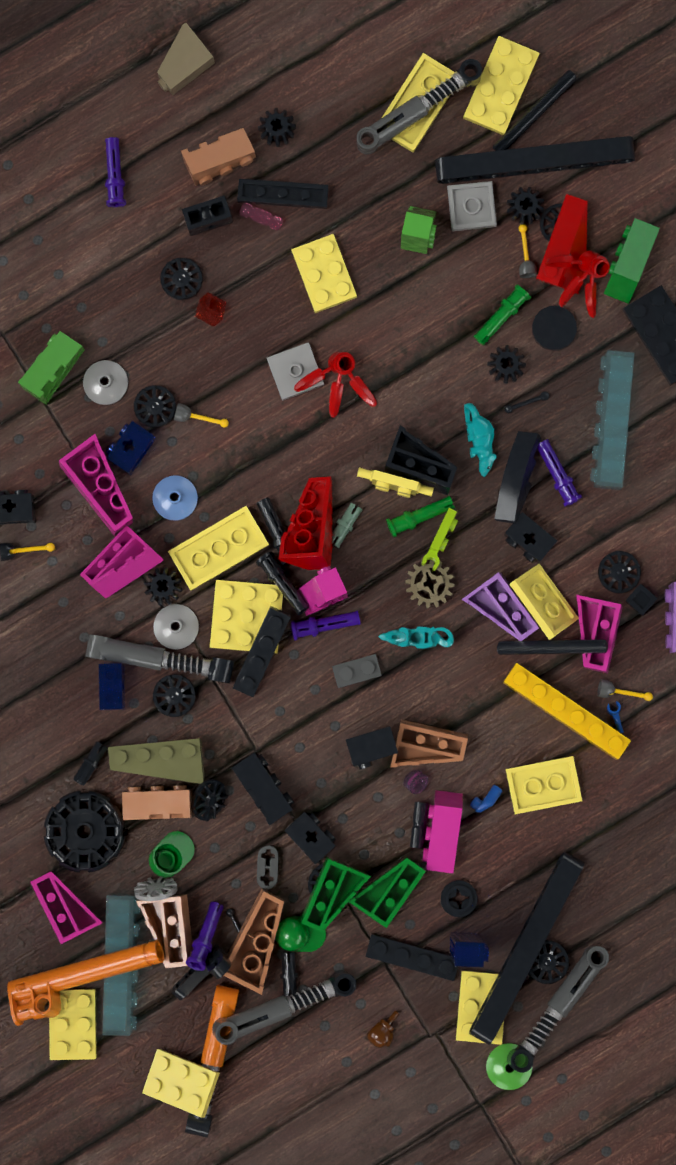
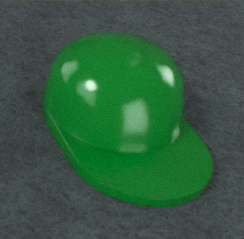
(171, 854)
(298, 937)

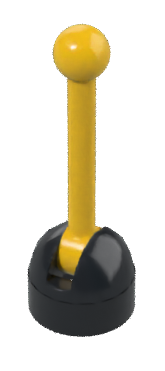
(9, 551)

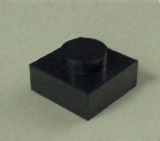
(641, 599)

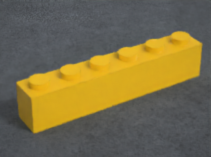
(566, 711)

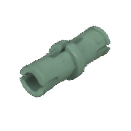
(345, 524)

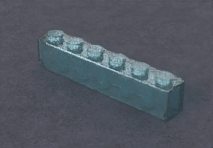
(613, 420)
(119, 989)

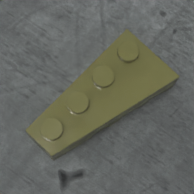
(169, 760)

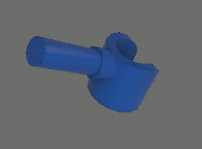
(616, 717)

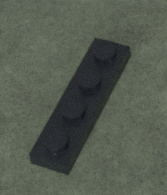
(282, 193)
(261, 651)
(411, 957)

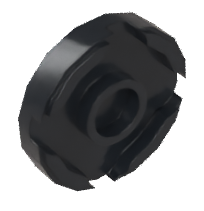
(554, 328)

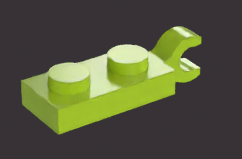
(440, 542)

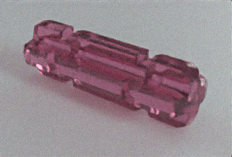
(261, 216)

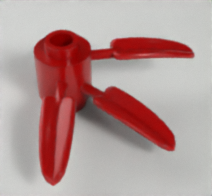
(589, 263)
(336, 391)

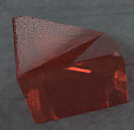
(210, 309)

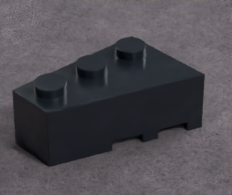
(371, 747)
(263, 787)

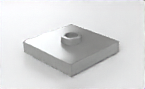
(471, 206)
(291, 367)

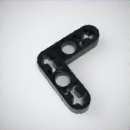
(217, 965)

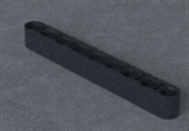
(534, 160)
(526, 948)

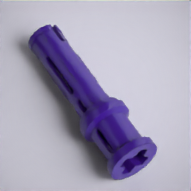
(114, 184)
(562, 482)
(312, 628)
(203, 945)

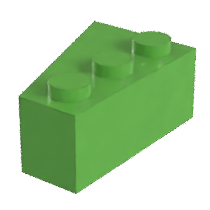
(418, 230)
(51, 367)

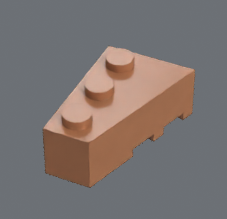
(219, 157)
(427, 744)
(157, 803)
(171, 926)

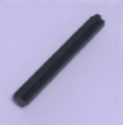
(535, 111)
(552, 647)

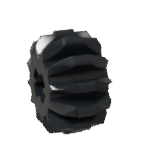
(280, 135)
(517, 202)
(503, 357)
(155, 588)

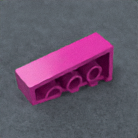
(95, 481)

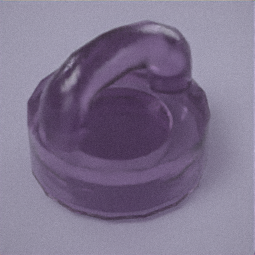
(415, 781)

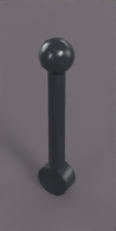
(543, 396)
(230, 913)

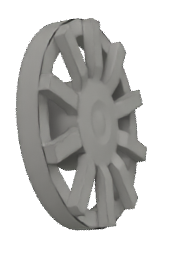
(155, 889)

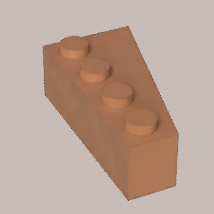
(255, 942)

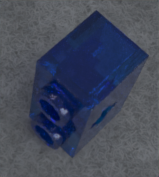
(129, 460)
(111, 687)

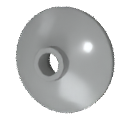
(108, 393)
(184, 635)

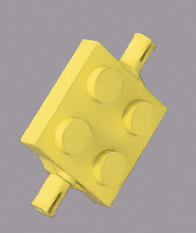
(386, 481)

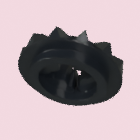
(468, 904)

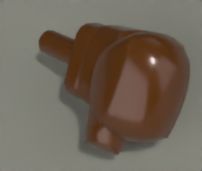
(381, 1033)

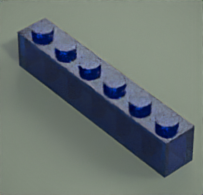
(468, 949)

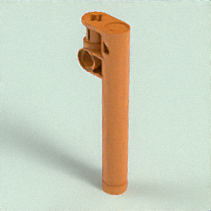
(31, 993)

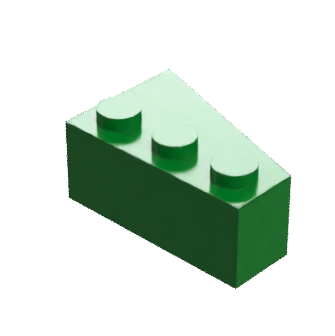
(631, 260)

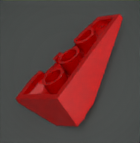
(566, 239)
(310, 531)

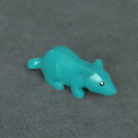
(481, 434)
(420, 637)

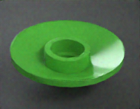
(496, 1069)

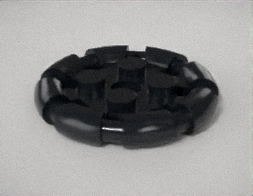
(97, 837)

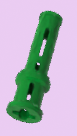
(509, 307)
(411, 519)

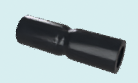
(418, 827)

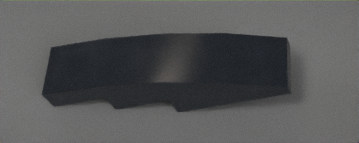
(516, 477)

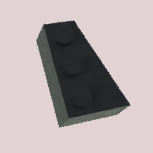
(419, 463)

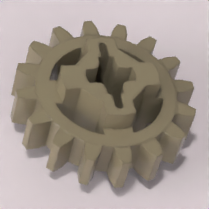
(418, 587)

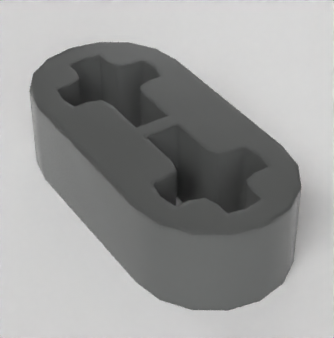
(261, 867)

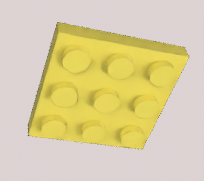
(240, 613)

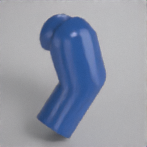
(488, 801)

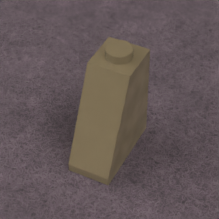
(184, 61)

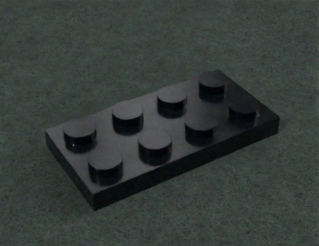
(655, 323)

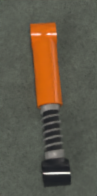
(213, 1051)

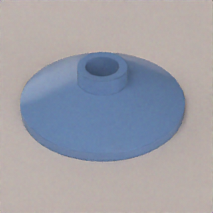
(175, 509)

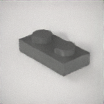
(356, 671)

